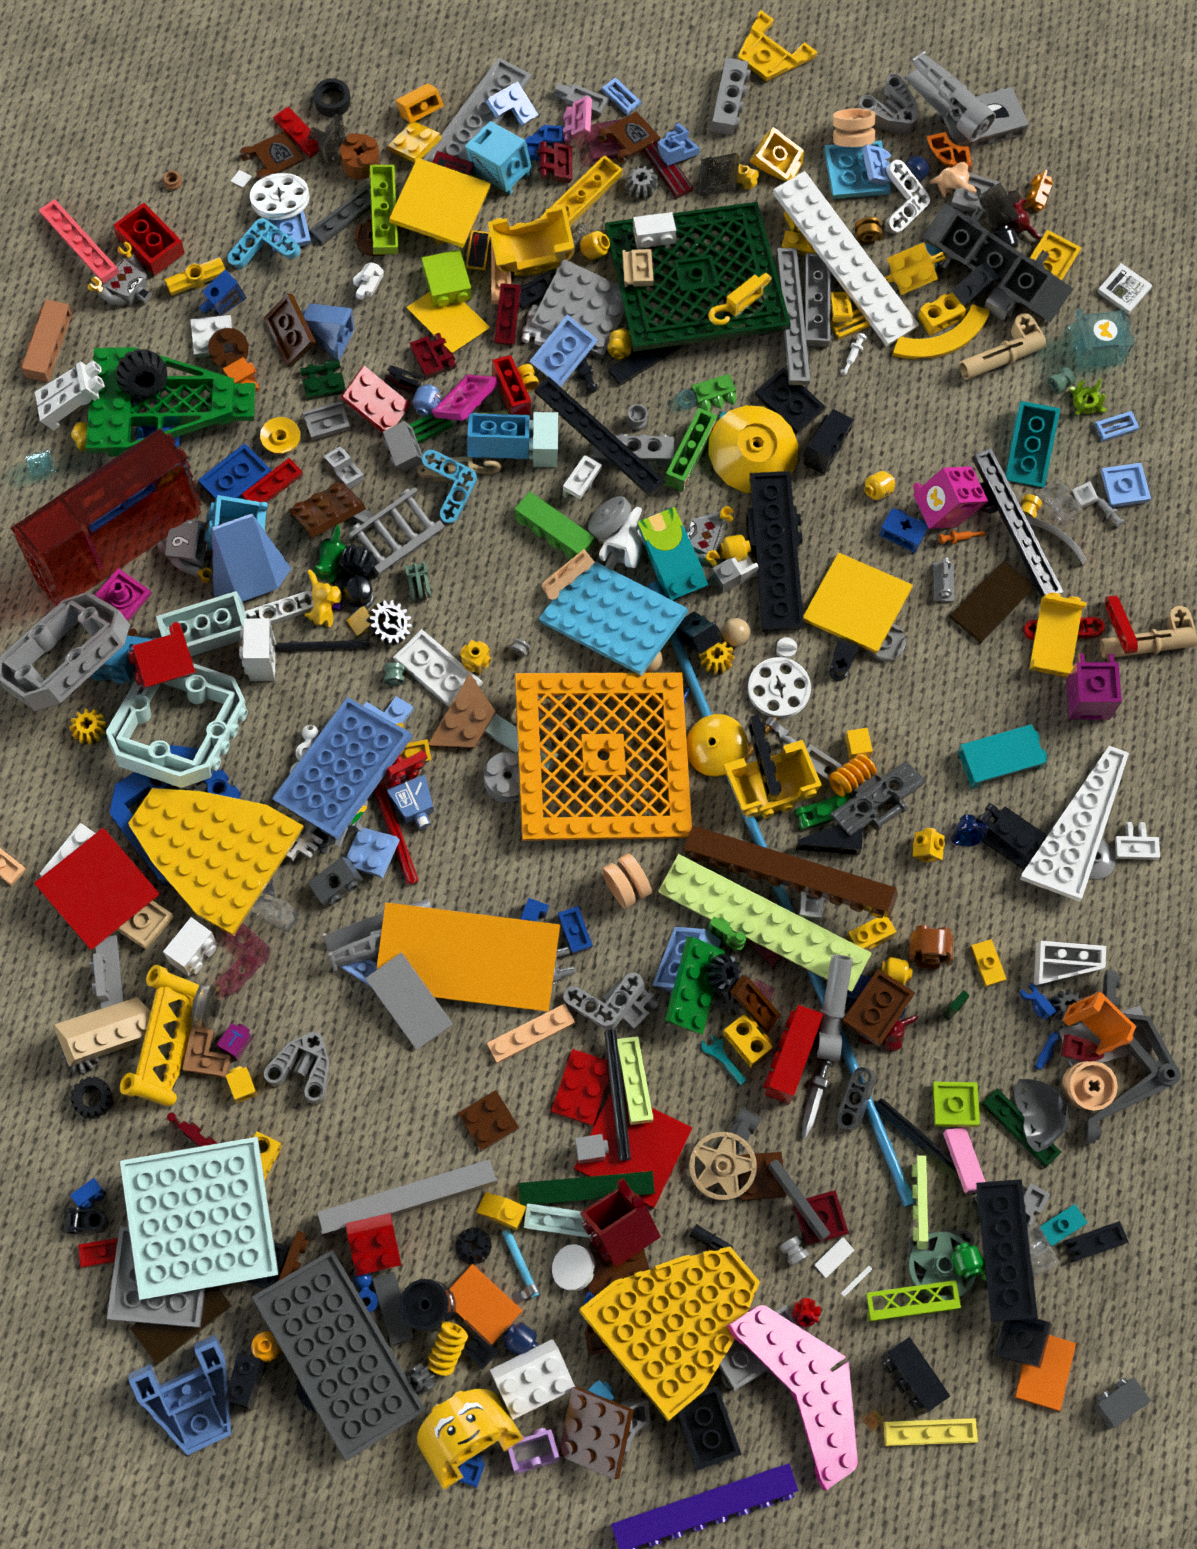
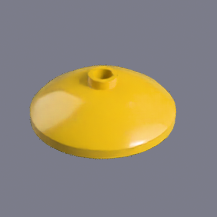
(729, 746)

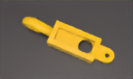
(740, 298)

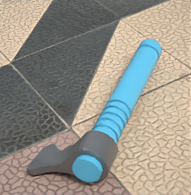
(531, 1288)

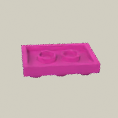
(465, 397)

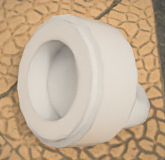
(786, 648)

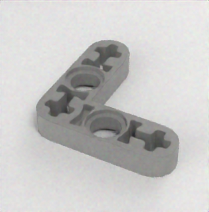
(608, 1008)

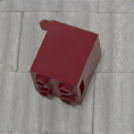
(619, 1225)

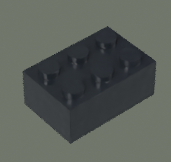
(914, 1377)
(708, 1430)

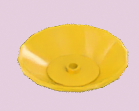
(733, 448)

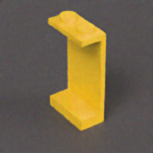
(1056, 634)

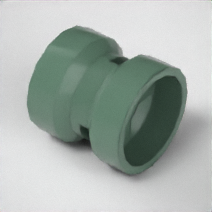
(1059, 381)

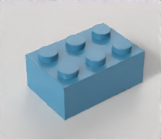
(498, 436)

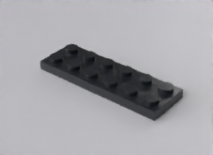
(1006, 1250)

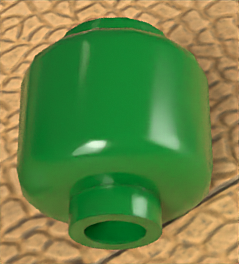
(967, 1260)

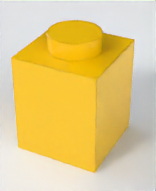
(858, 743)
(241, 1084)

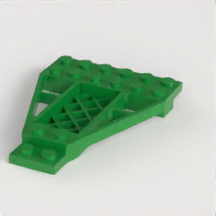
(114, 415)

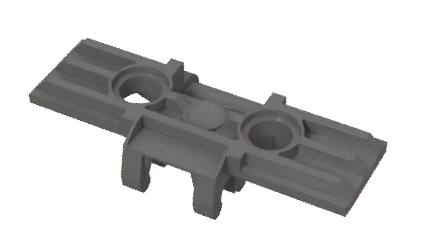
(873, 794)

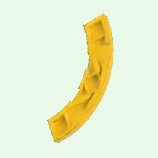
(945, 343)

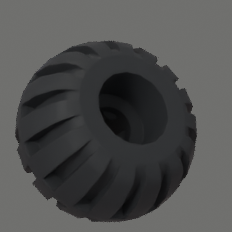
(141, 374)

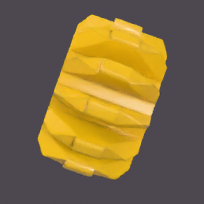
(724, 661)
(80, 724)

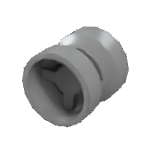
(635, 413)
(794, 1251)

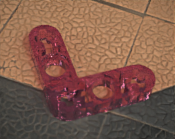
(248, 957)

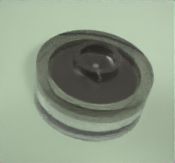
(205, 1006)

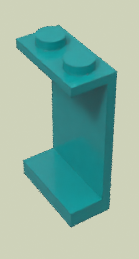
(1002, 754)

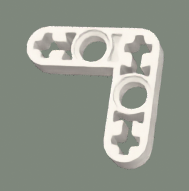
(912, 200)

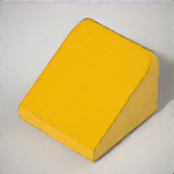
(358, 621)

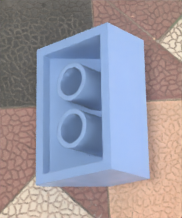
(671, 960)

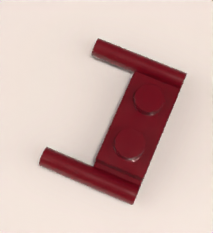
(191, 1130)

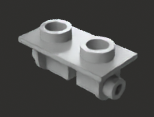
(943, 580)

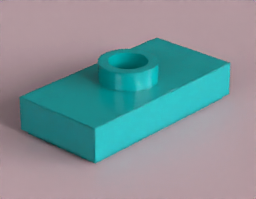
(1063, 1225)

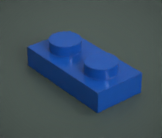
(575, 930)

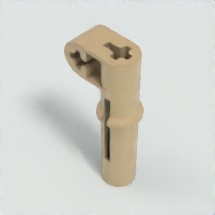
(1008, 352)
(1158, 640)

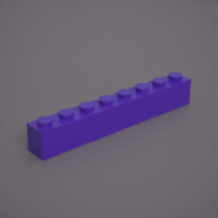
(705, 1507)

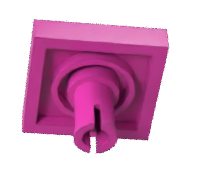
(124, 593)

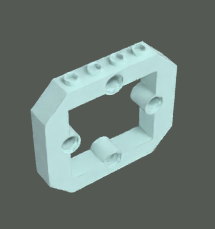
(170, 767)

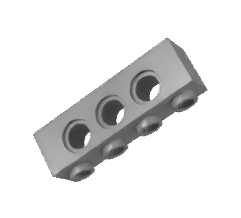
(733, 71)
(660, 458)

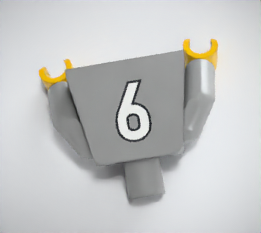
(187, 548)

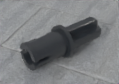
(708, 1239)

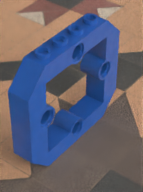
(137, 786)

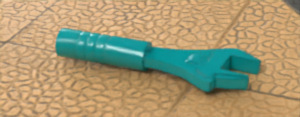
(717, 1051)

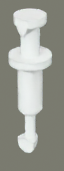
(855, 349)

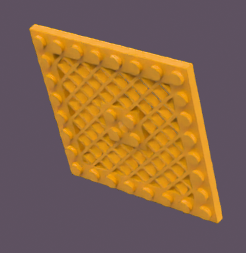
(670, 687)

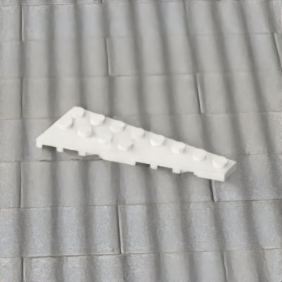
(1072, 845)

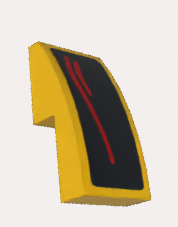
(478, 250)

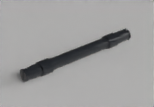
(351, 644)

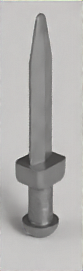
(819, 1084)

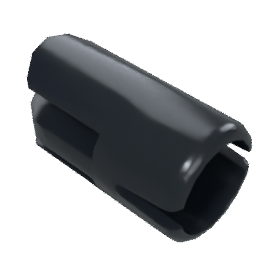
(397, 377)

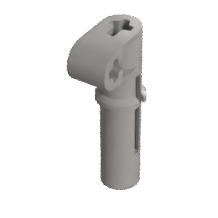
(829, 1036)

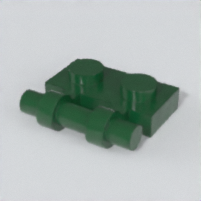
(325, 385)

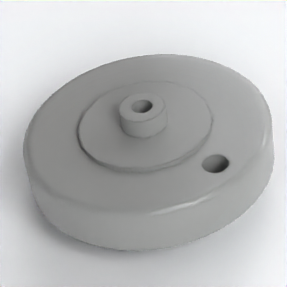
(609, 517)

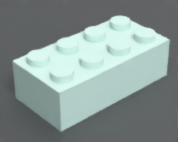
(207, 623)

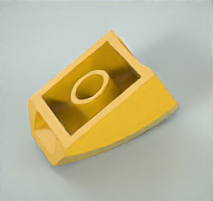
(778, 156)

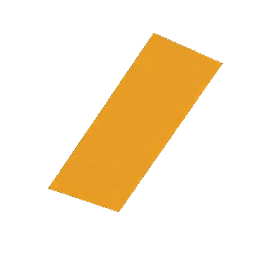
(473, 954)

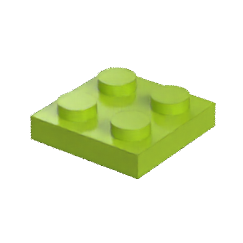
(956, 1104)

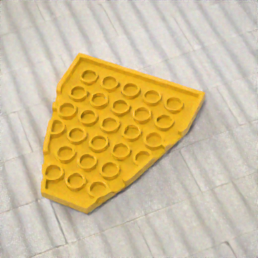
(214, 849)
(674, 1322)

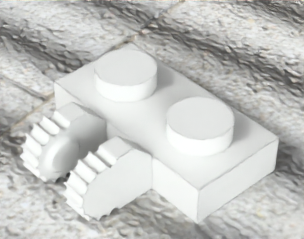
(1137, 847)

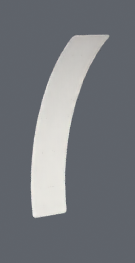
(1051, 528)

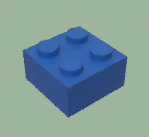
(88, 1194)

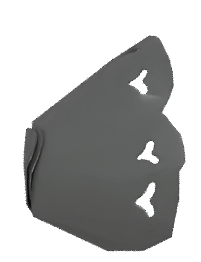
(1042, 1112)

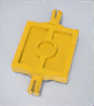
(913, 268)

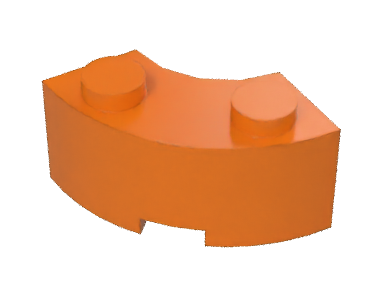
(947, 152)

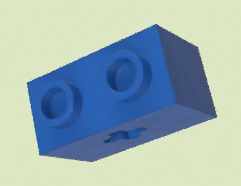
(909, 538)

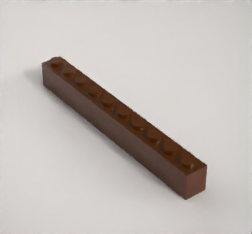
(791, 872)

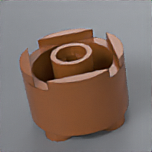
(357, 155)
(931, 947)

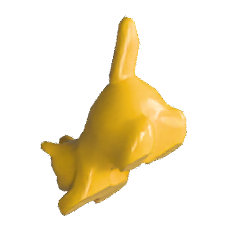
(323, 598)

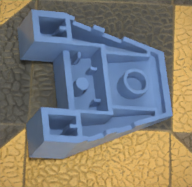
(192, 1404)

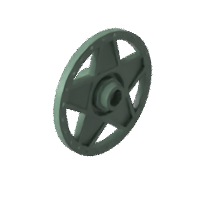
(938, 1264)

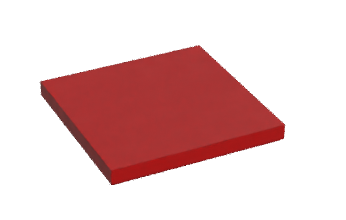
(96, 889)
(651, 1145)

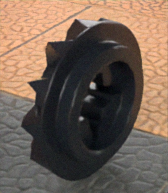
(477, 1255)

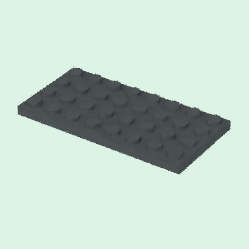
(338, 1355)

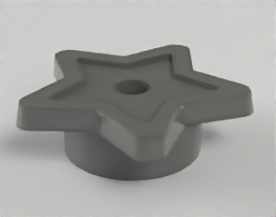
(328, 840)

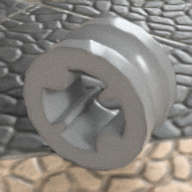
(519, 647)

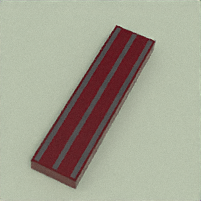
(671, 174)

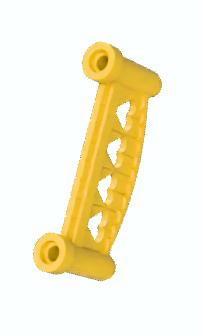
(145, 1081)

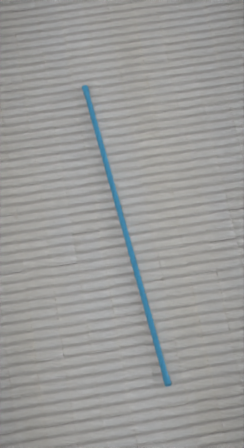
(902, 1186)

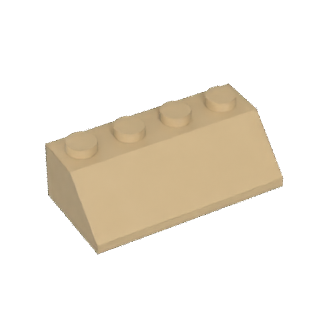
(103, 1031)

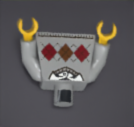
(127, 285)
(706, 534)

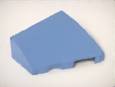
(677, 146)

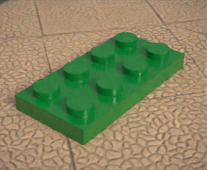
(691, 993)

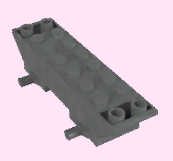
(1020, 277)

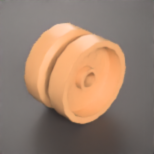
(854, 127)
(626, 881)
(1102, 1088)

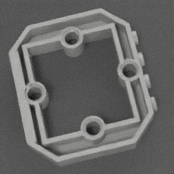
(101, 622)

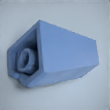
(330, 327)

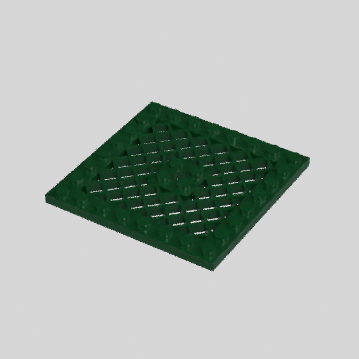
(743, 217)

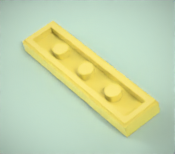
(930, 1432)

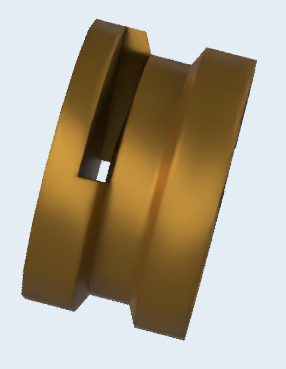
(868, 230)

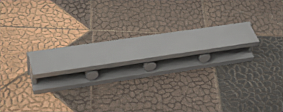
(409, 1196)

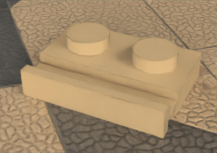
(638, 267)

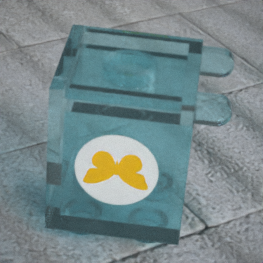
(1100, 339)

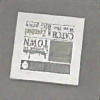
(1124, 288)

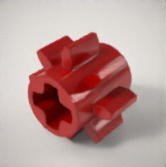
(806, 1312)

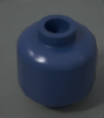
(918, 167)
(520, 1338)

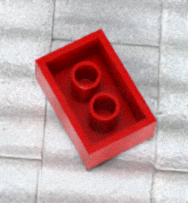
(149, 239)

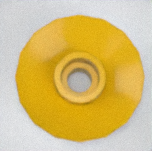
(280, 427)

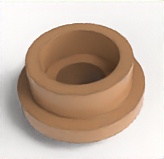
(172, 175)

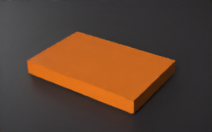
(484, 1304)
(1047, 1384)

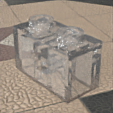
(1041, 1253)

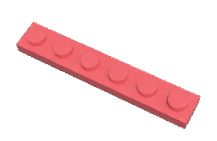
(79, 241)

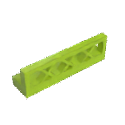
(913, 1310)

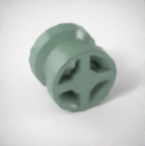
(394, 673)

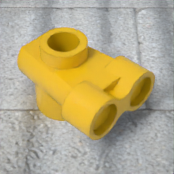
(747, 176)

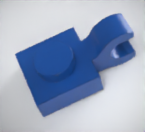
(1041, 1005)

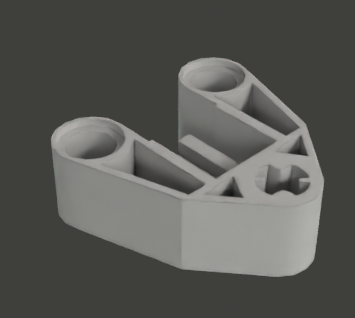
(899, 110)
(287, 1057)

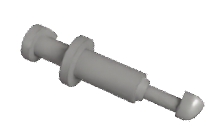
(1111, 513)

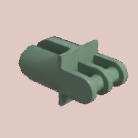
(418, 578)

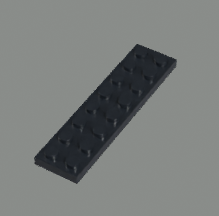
(776, 551)

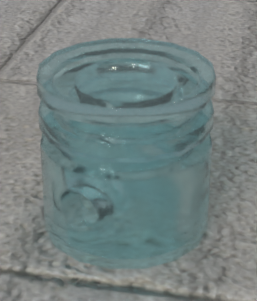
(45, 461)

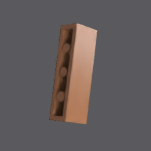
(46, 340)

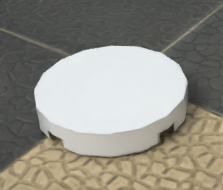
(573, 1267)

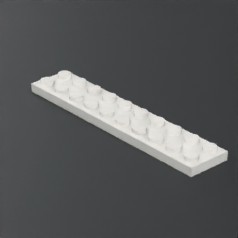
(845, 258)

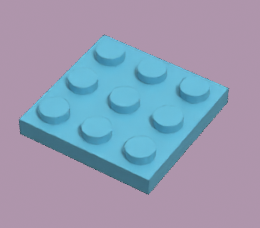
(849, 174)

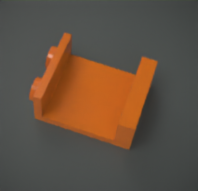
(1103, 1020)

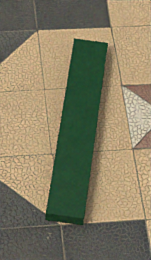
(583, 1188)

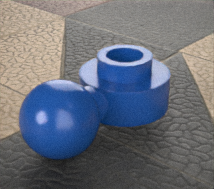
(363, 1282)

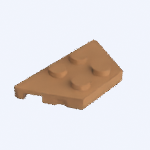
(465, 718)

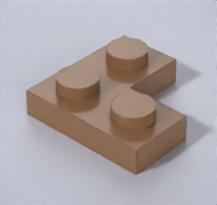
(200, 1059)

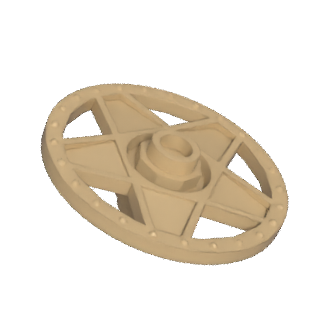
(723, 1165)

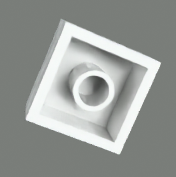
(190, 947)

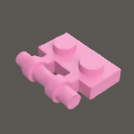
(577, 119)

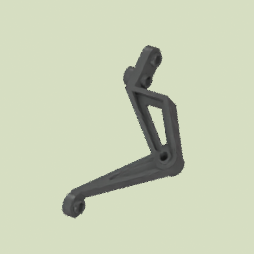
(1158, 1071)

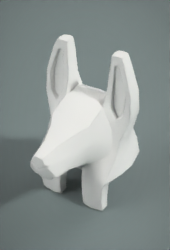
(624, 543)

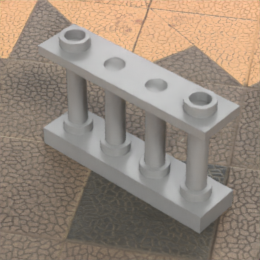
(414, 540)

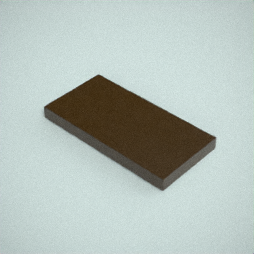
(992, 602)
(163, 1340)

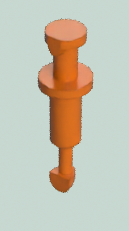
(954, 537)

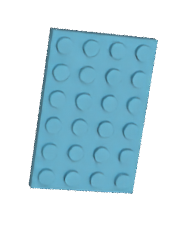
(614, 617)

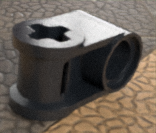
(843, 657)
(80, 1221)

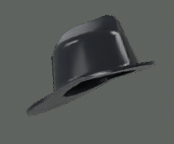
(355, 590)

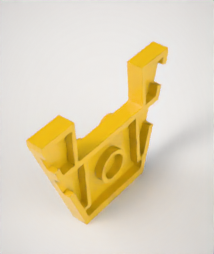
(766, 56)

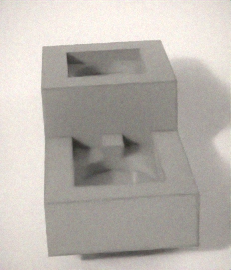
(344, 467)

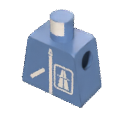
(413, 801)

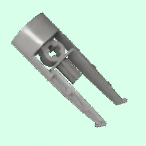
(950, 97)
(358, 940)

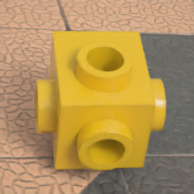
(476, 662)
(928, 845)

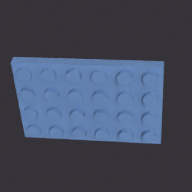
(342, 767)

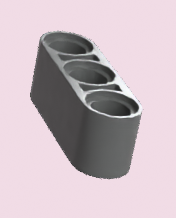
(848, 1107)

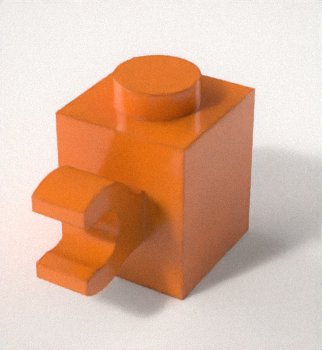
(241, 372)

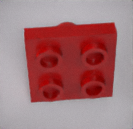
(403, 770)

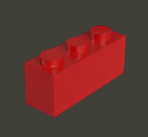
(511, 386)

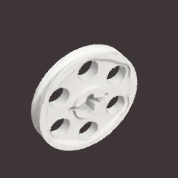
(272, 196)
(786, 681)

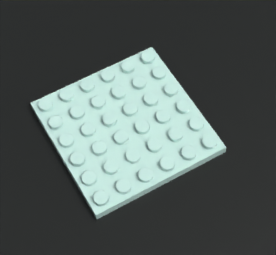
(198, 1218)

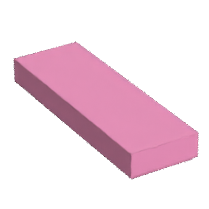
(964, 1158)

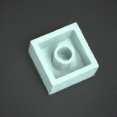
(543, 439)

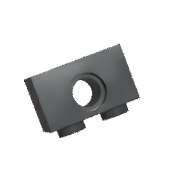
(324, 882)

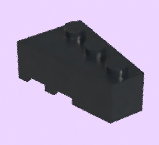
(827, 441)

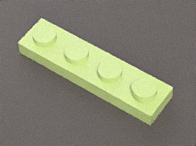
(634, 1081)
(920, 1211)

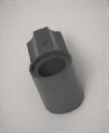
(744, 1126)

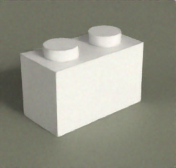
(654, 230)

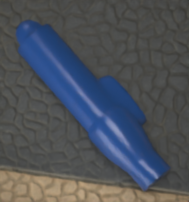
(1047, 1053)

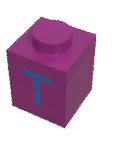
(235, 1040)

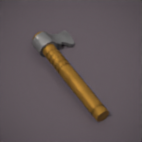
(770, 724)

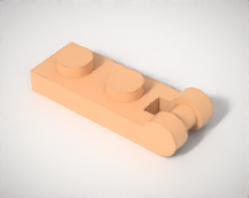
(567, 574)

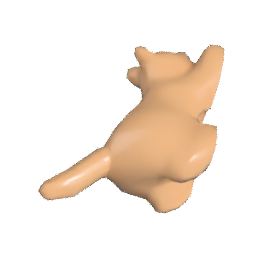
(953, 178)

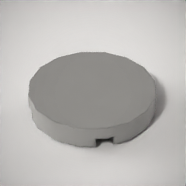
(892, 646)

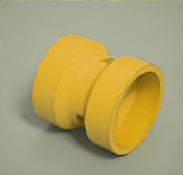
(527, 374)
(1030, 505)

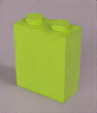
(446, 278)

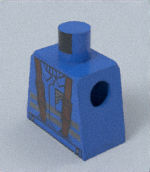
(222, 295)

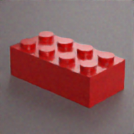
(795, 1049)

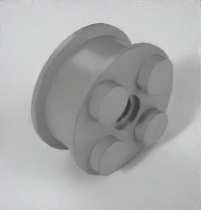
(497, 786)

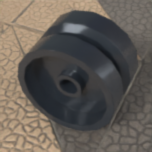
(414, 1301)

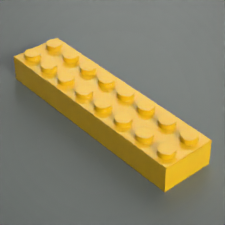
(589, 189)

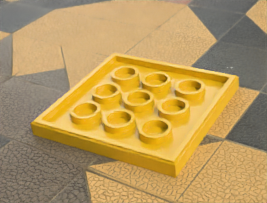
(440, 202)
(857, 603)

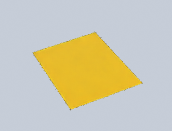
(454, 321)

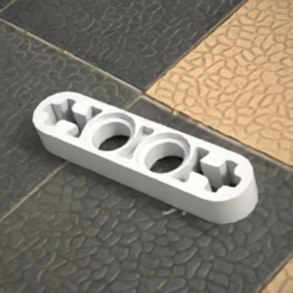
(277, 607)

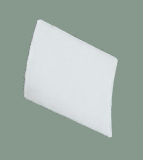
(834, 1258)

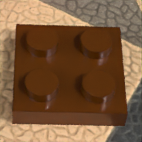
(488, 1120)
(764, 1184)

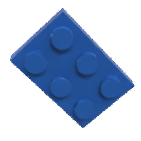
(234, 474)

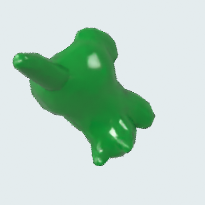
(329, 557)

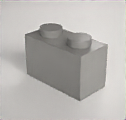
(403, 446)

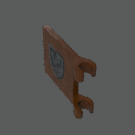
(631, 133)
(275, 154)

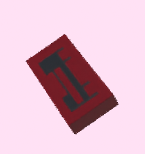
(454, 163)

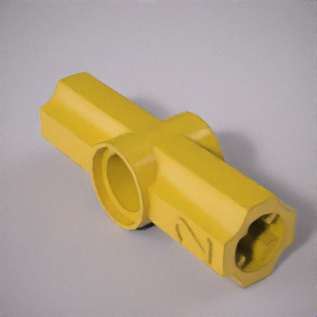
(185, 280)

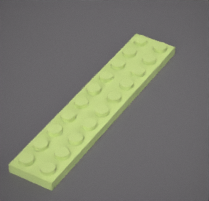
(760, 919)

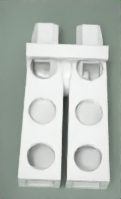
(68, 393)

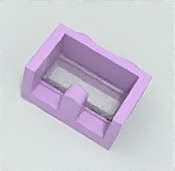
(534, 1451)

